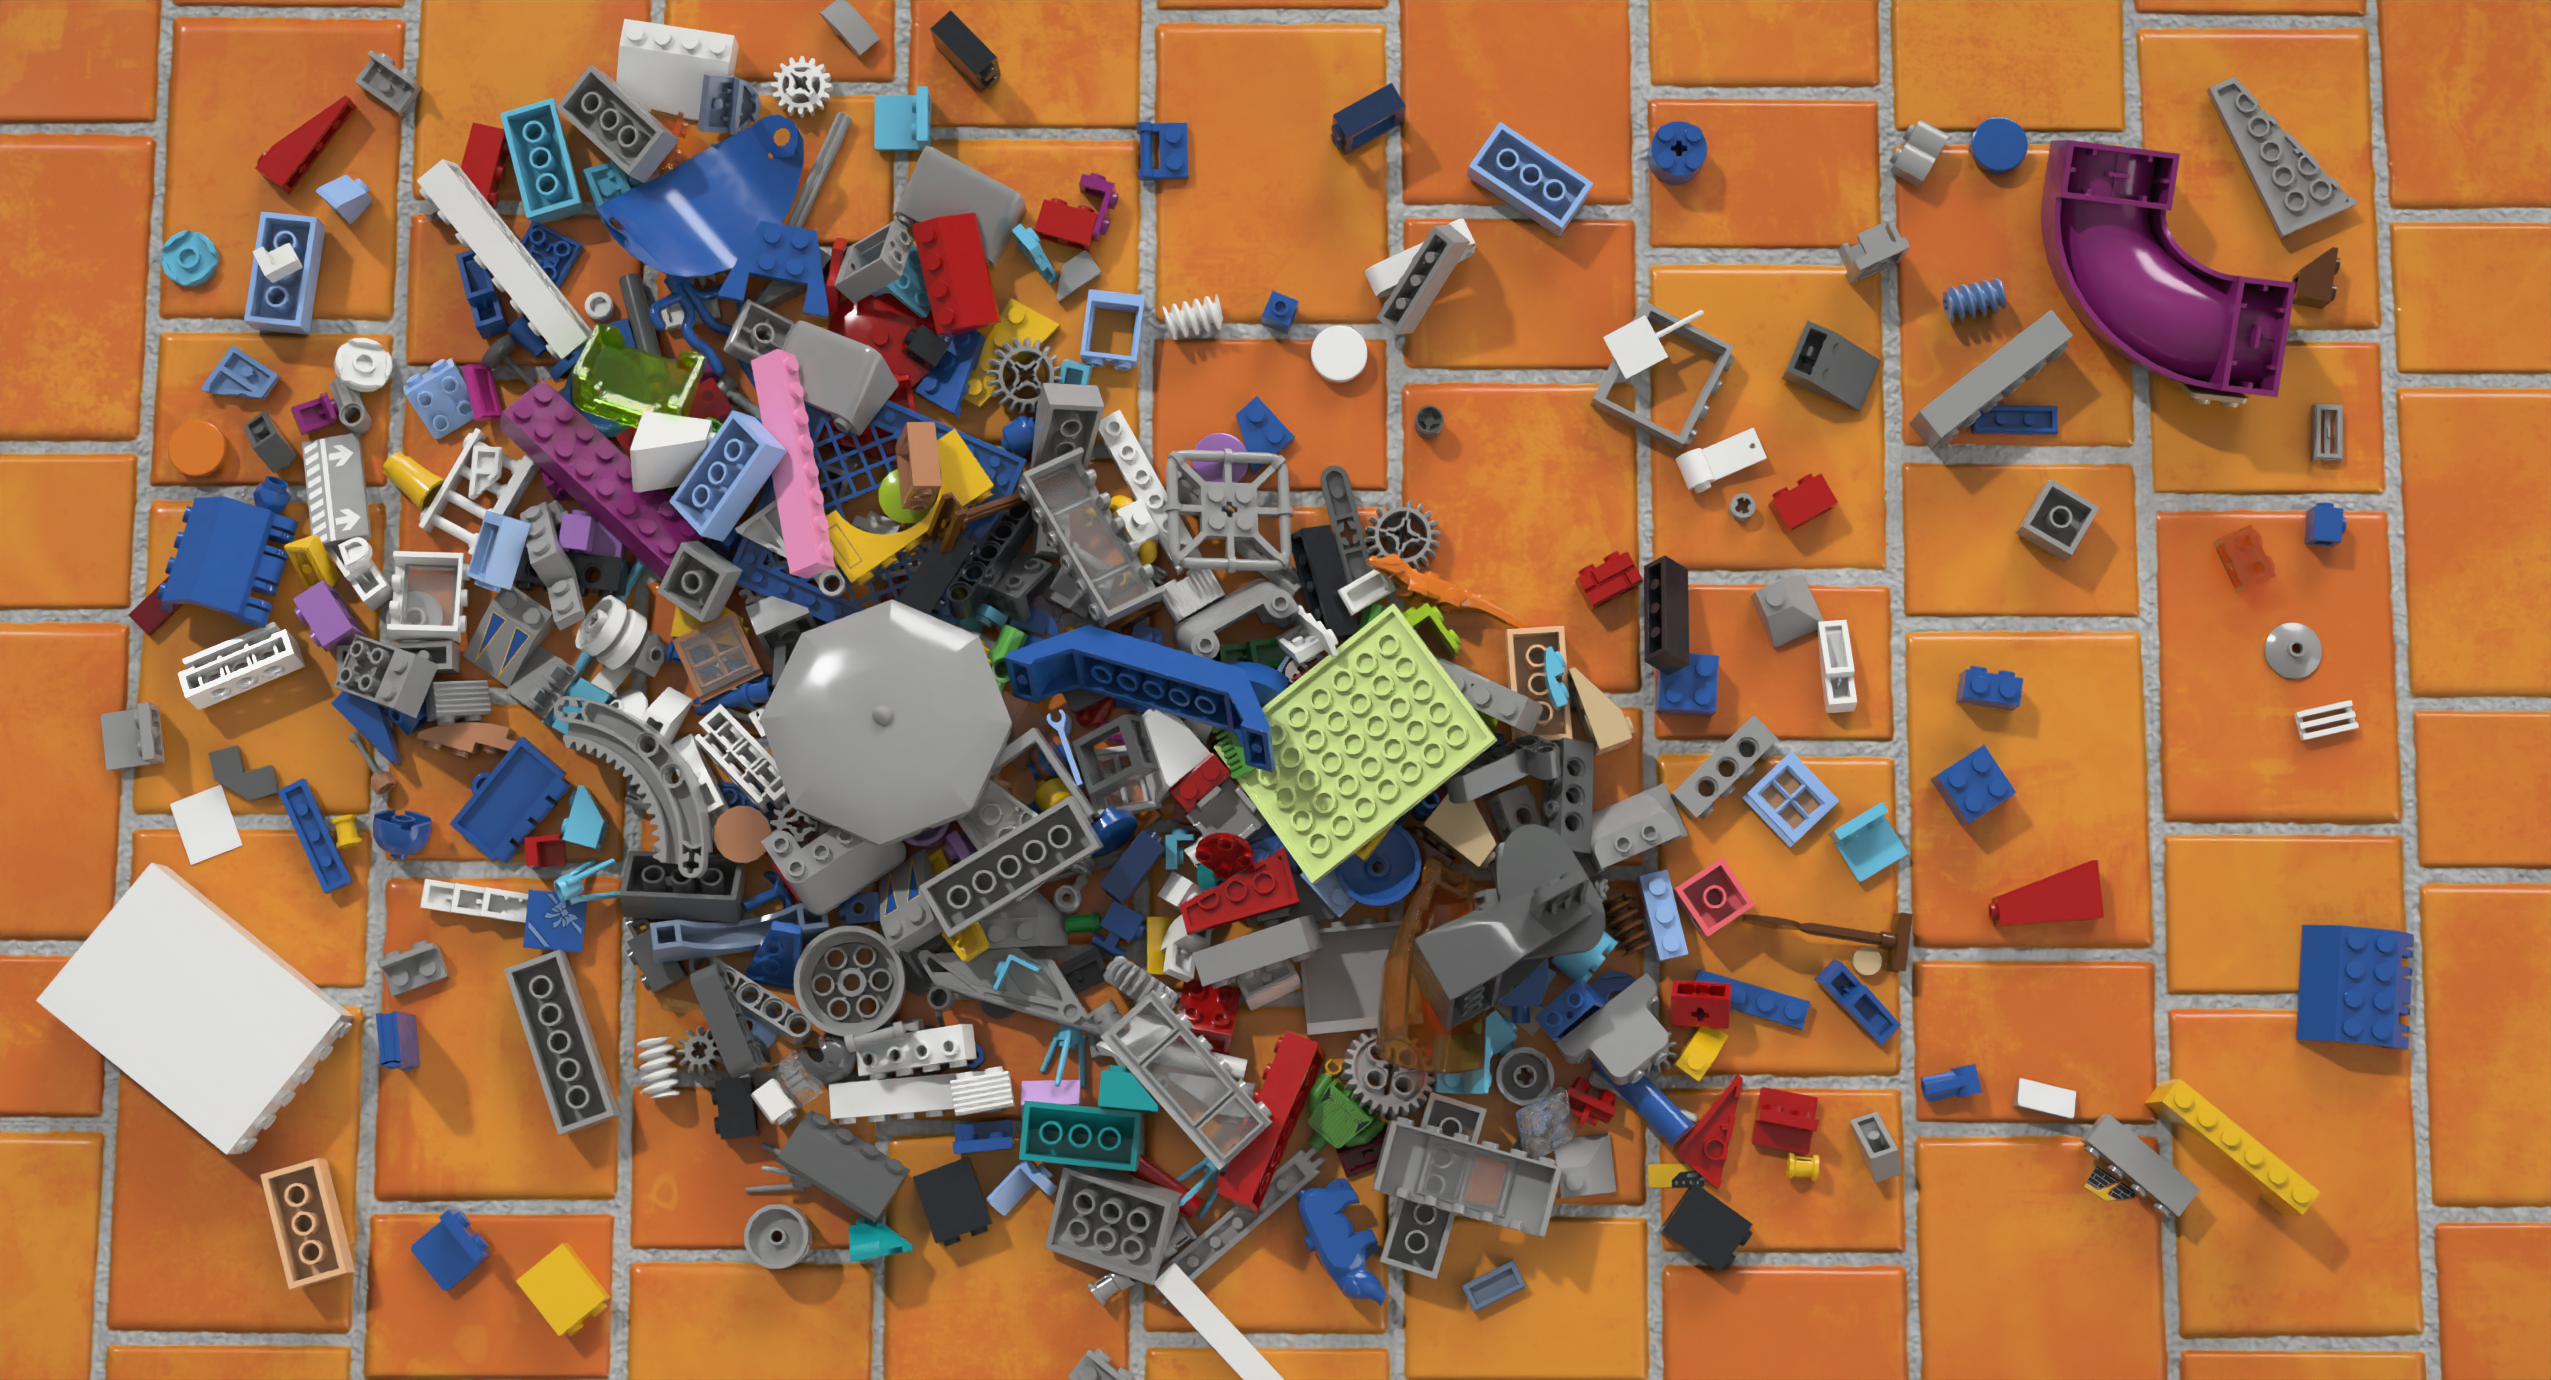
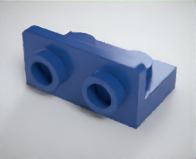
(983, 1137)

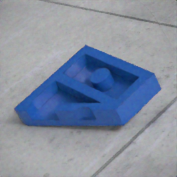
(1262, 430)

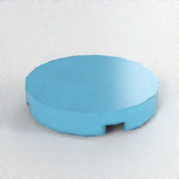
(189, 258)

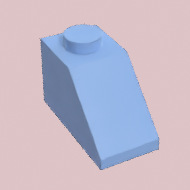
(346, 197)

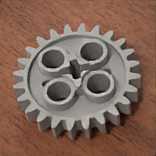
(1363, 1067)

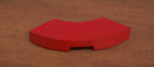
(837, 255)

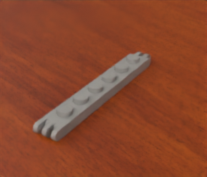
(1239, 1222)

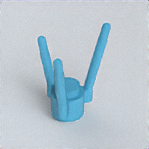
(570, 885)
(1068, 1038)
(1211, 1173)

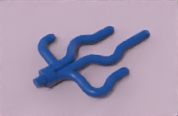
(692, 300)

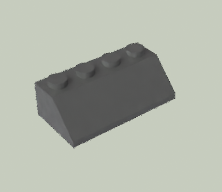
(843, 1165)

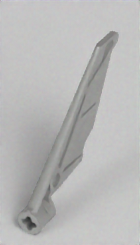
(1023, 990)

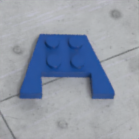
(780, 255)

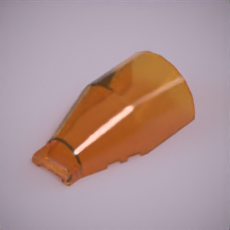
(1406, 1025)

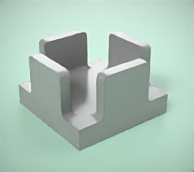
(1877, 250)
(1226, 811)

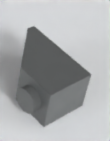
(269, 442)

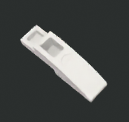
(704, 776)

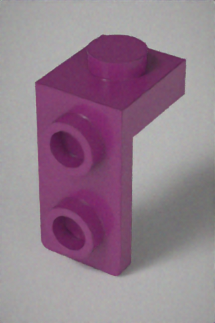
(1098, 186)

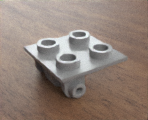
(542, 681)

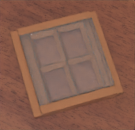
(718, 657)

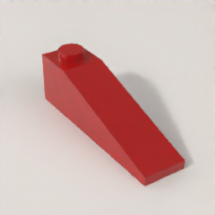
(295, 154)

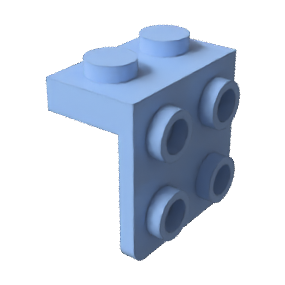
(440, 398)

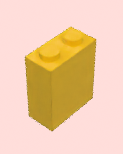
(564, 1290)

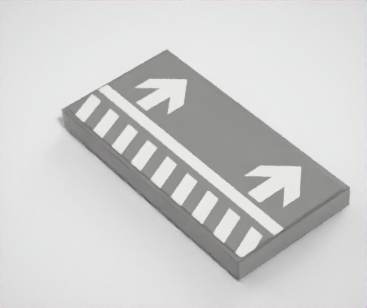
(336, 488)

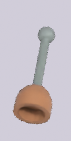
(381, 780)

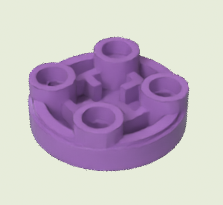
(1213, 470)

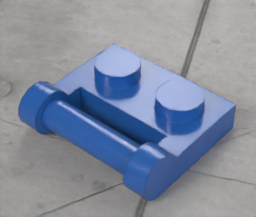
(1172, 151)

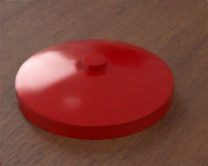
(882, 325)

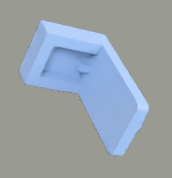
(1018, 1184)

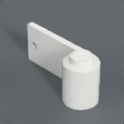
(1719, 460)

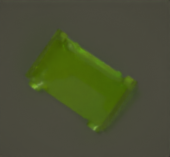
(626, 381)

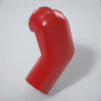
(1096, 716)

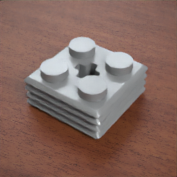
(755, 320)

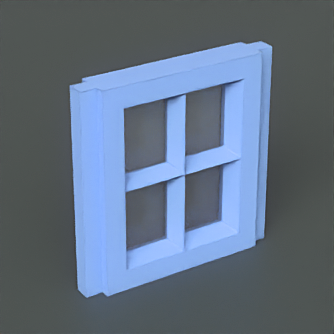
(1790, 799)

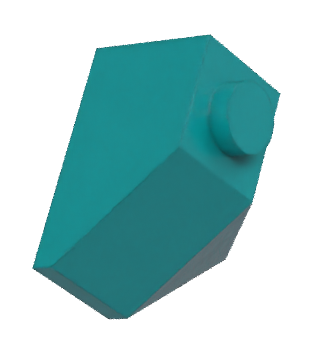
(875, 1240)

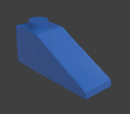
(371, 722)

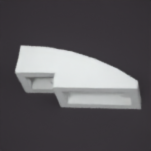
(366, 580)
(1836, 666)

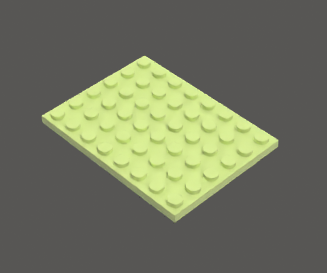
(1361, 743)

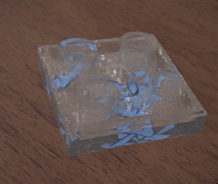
(1545, 1124)

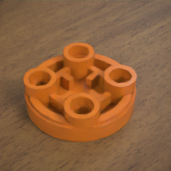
(197, 449)

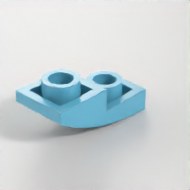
(1553, 669)

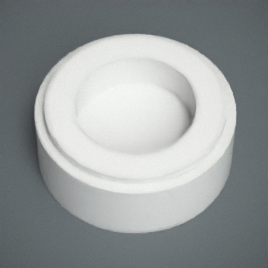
(599, 306)

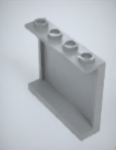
(1345, 976)

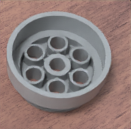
(815, 965)

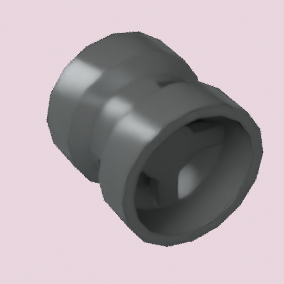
(1428, 417)

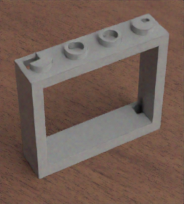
(1699, 410)
(1011, 752)

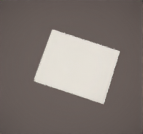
(206, 824)

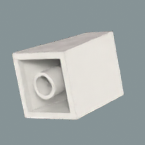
(666, 449)
(1175, 751)

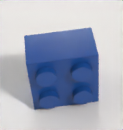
(1689, 689)
(1973, 786)

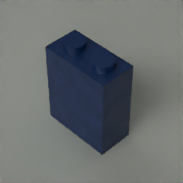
(1134, 867)

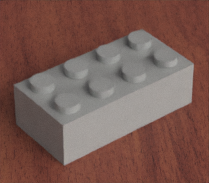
(617, 123)
(1260, 949)

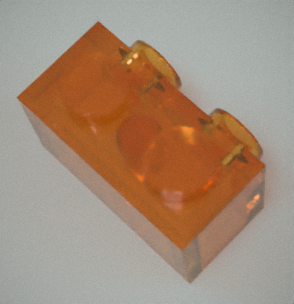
(2245, 558)

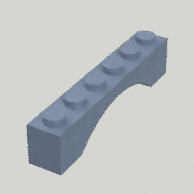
(690, 940)

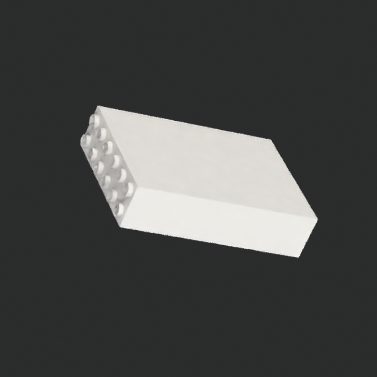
(196, 1009)

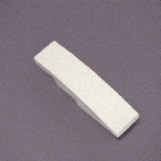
(474, 901)

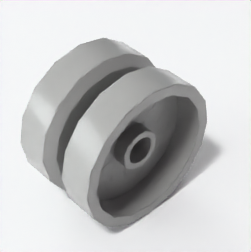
(767, 1250)

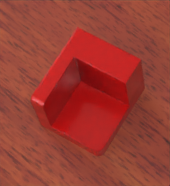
(545, 851)

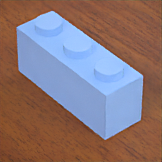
(1661, 916)

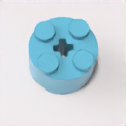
(1577, 965)

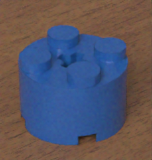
(1683, 138)

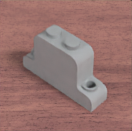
(1620, 1035)

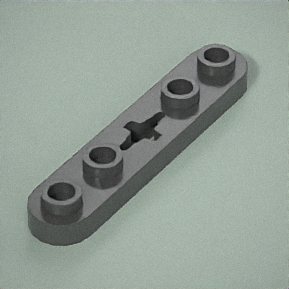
(1342, 507)

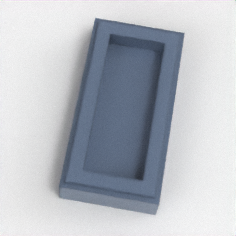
(1493, 1286)

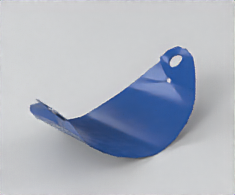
(710, 205)

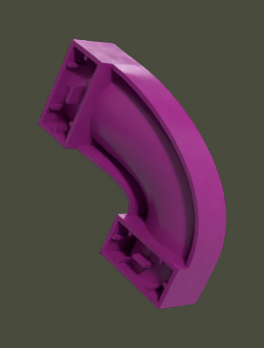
(2140, 288)

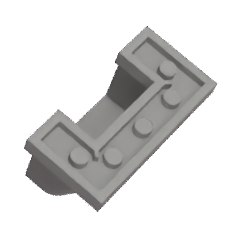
(1632, 828)

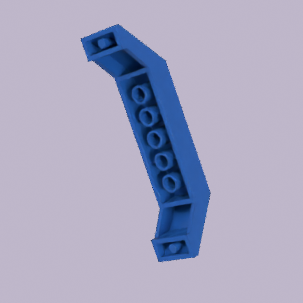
(1147, 677)

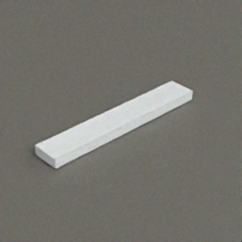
(1214, 1325)

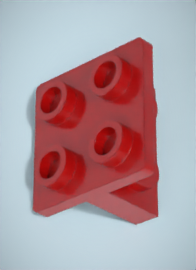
(1785, 1120)

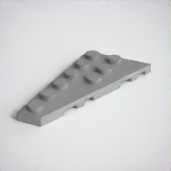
(2280, 168)

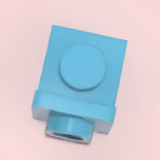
(983, 616)
(1174, 854)

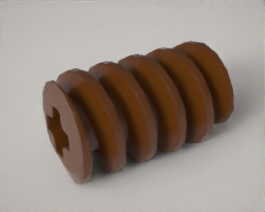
(1625, 924)

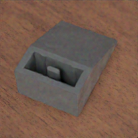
(1831, 366)

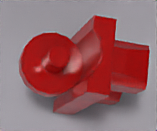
(1588, 1108)

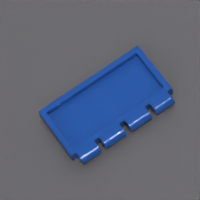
(509, 799)

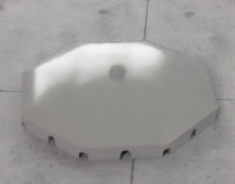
(886, 723)

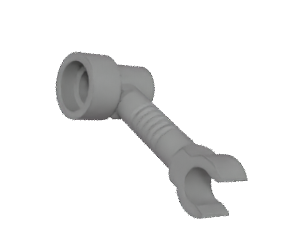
(727, 386)

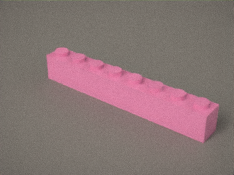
(796, 474)

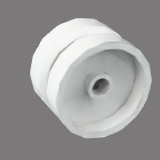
(611, 632)

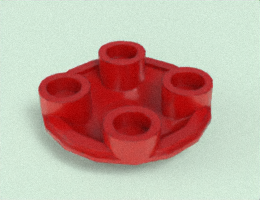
(1224, 854)

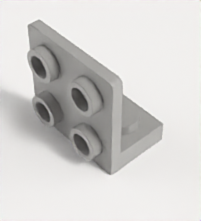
(133, 737)

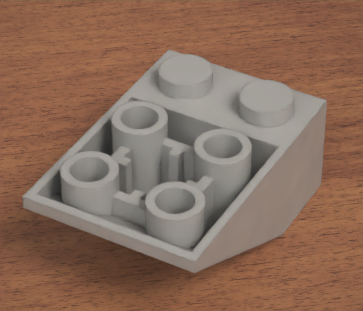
(386, 675)

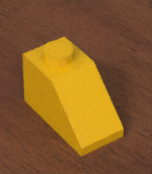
(1699, 1053)

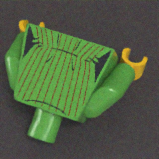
(1338, 1117)

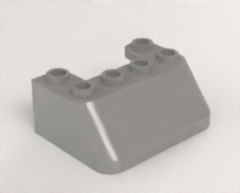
(831, 866)

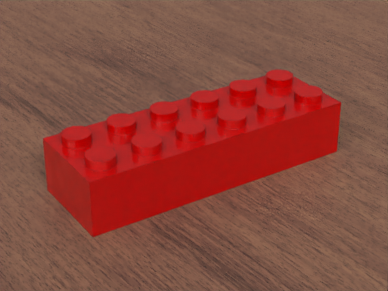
(1284, 1094)

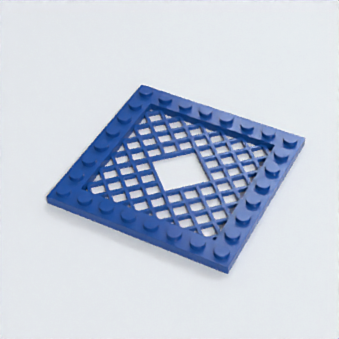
(1000, 465)

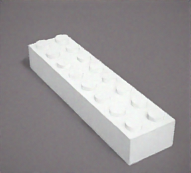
(505, 258)

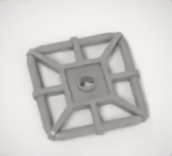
(1215, 523)

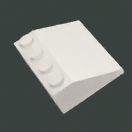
(668, 63)

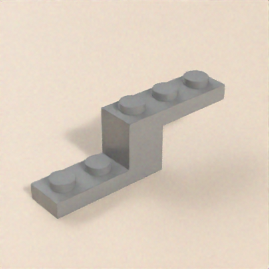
(553, 566)

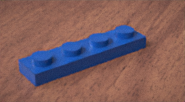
(315, 836)
(1761, 1001)

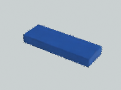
(2018, 420)

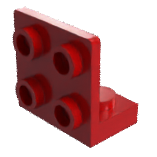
(1210, 1012)

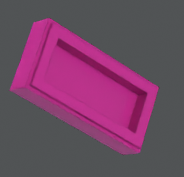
(482, 392)

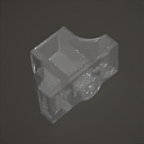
(796, 1080)

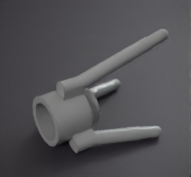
(799, 1183)

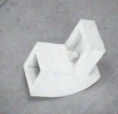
(1179, 949)

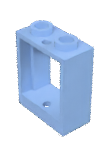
(1117, 302)
(498, 551)

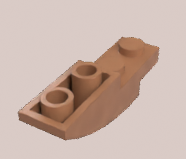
(468, 738)

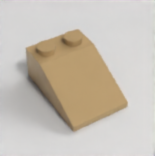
(1599, 716)

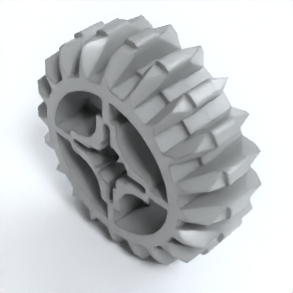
(1014, 368)
(1415, 539)
(1135, 981)

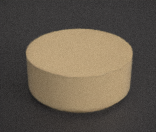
(1866, 961)

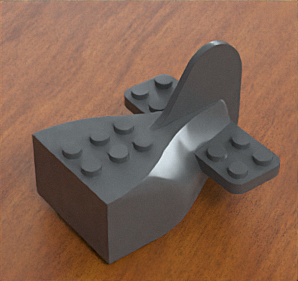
(1542, 913)

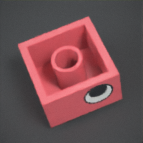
(1712, 898)

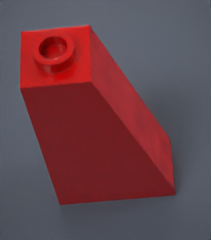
(2055, 899)

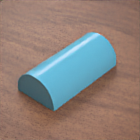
(542, 161)

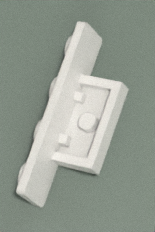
(1307, 638)

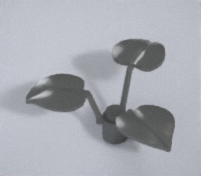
(940, 997)

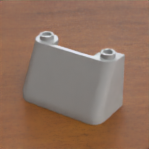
(949, 187)
(840, 376)
(1259, 597)

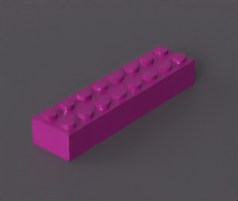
(596, 475)

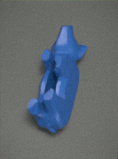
(1336, 1243)

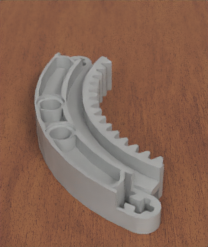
(622, 741)

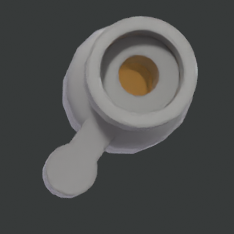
(1068, 897)

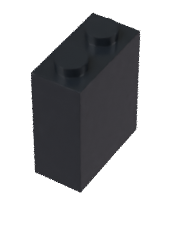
(966, 52)
(953, 1201)
(1706, 1228)

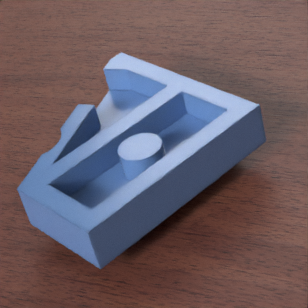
(240, 377)

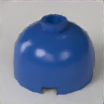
(401, 833)

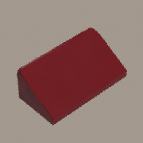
(1361, 1157)

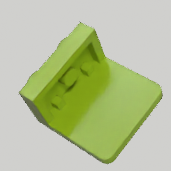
(1434, 619)

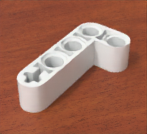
(1385, 275)

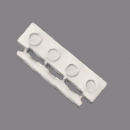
(233, 679)
(745, 751)

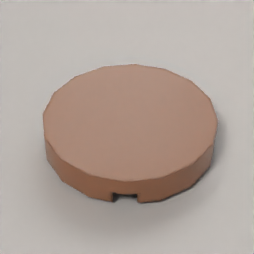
(740, 834)

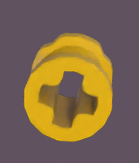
(346, 831)
(1802, 1166)

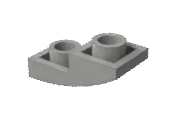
(850, 26)

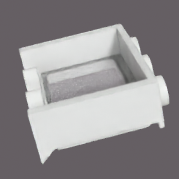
(428, 596)

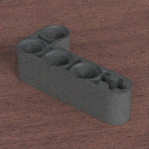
(1503, 766)
(727, 1022)

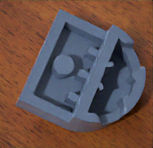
(727, 104)

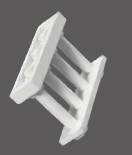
(507, 494)

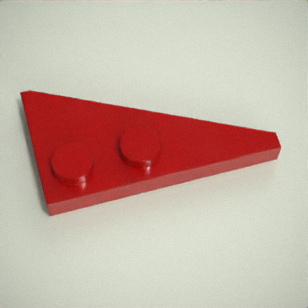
(1708, 1142)

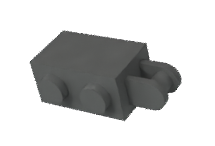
(656, 976)

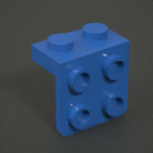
(451, 1249)

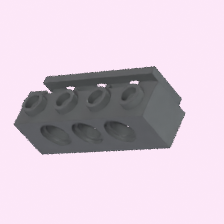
(1569, 797)

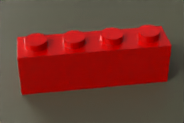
(956, 274)

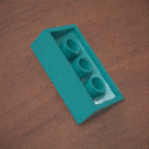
(1124, 1092)
(1081, 1135)

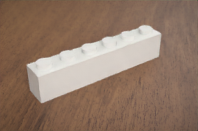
(893, 1097)

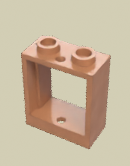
(918, 466)

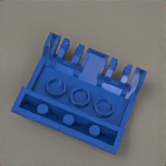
(2354, 985)

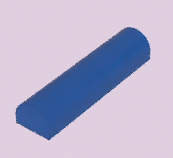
(1653, 1107)

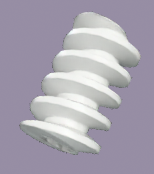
(1193, 317)
(657, 1068)

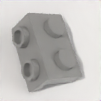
(388, 83)

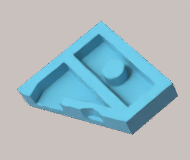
(1028, 244)

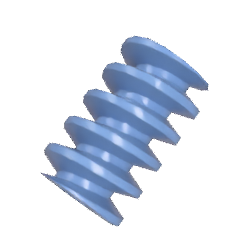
(1974, 298)

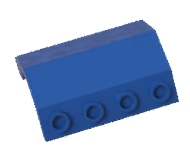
(226, 558)

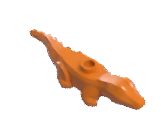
(1437, 592)

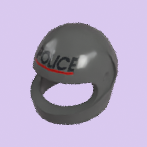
(832, 1061)

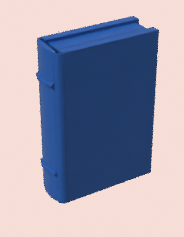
(398, 1040)

